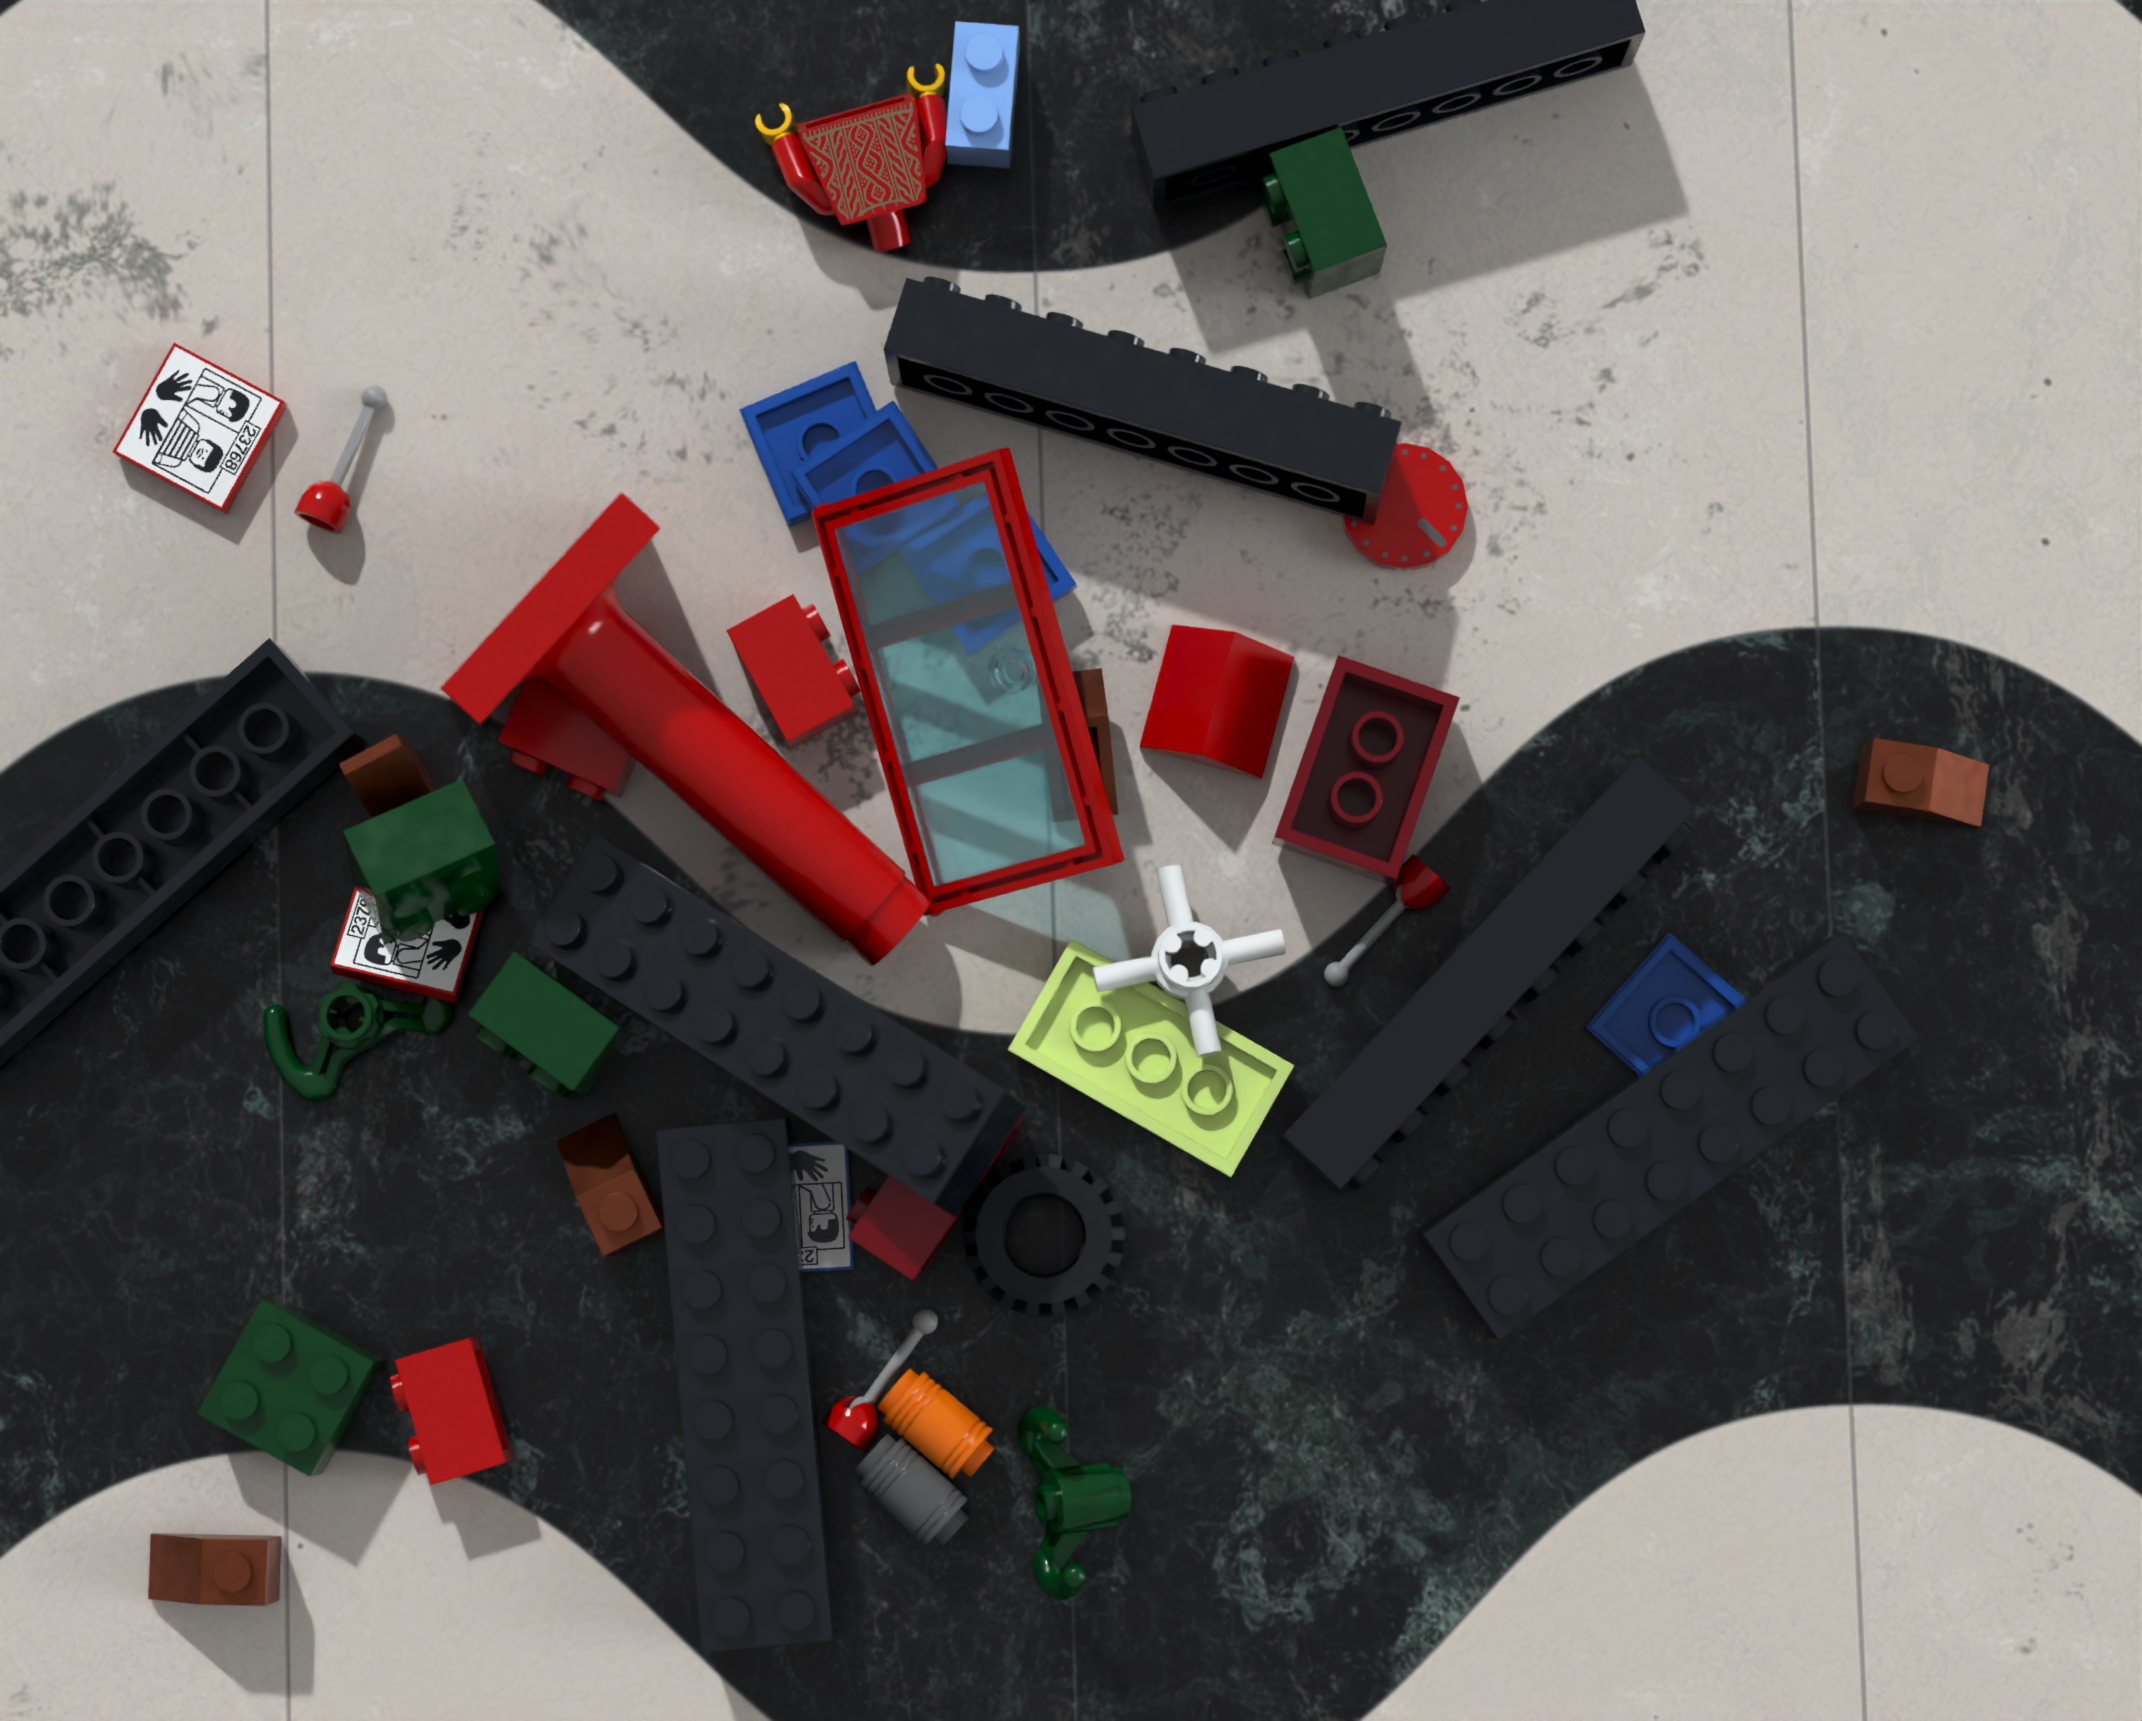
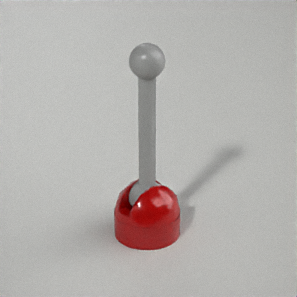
(326, 502)
(1415, 889)
(855, 1416)

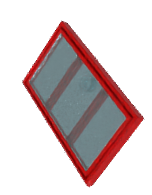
(967, 682)

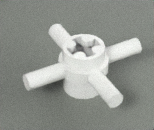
(1174, 980)

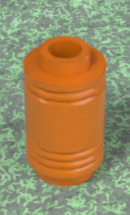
(937, 1424)

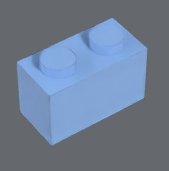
(982, 94)

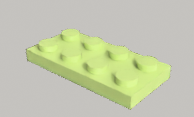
(1141, 1061)

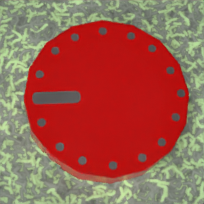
(1418, 513)

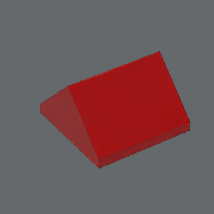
(1217, 699)

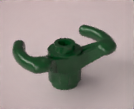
(322, 1077)
(1068, 1500)

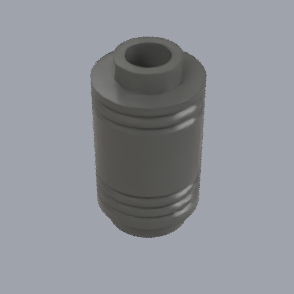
(912, 1491)

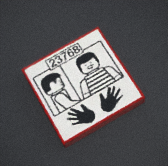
(200, 428)
(423, 966)

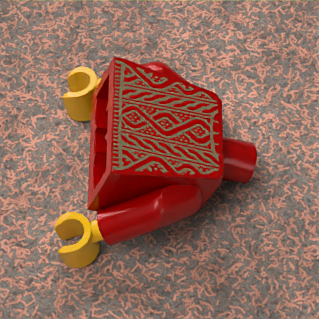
(867, 158)

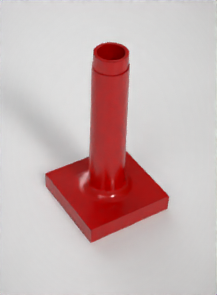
(687, 737)

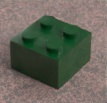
(1323, 214)
(423, 863)
(549, 1025)
(291, 1387)

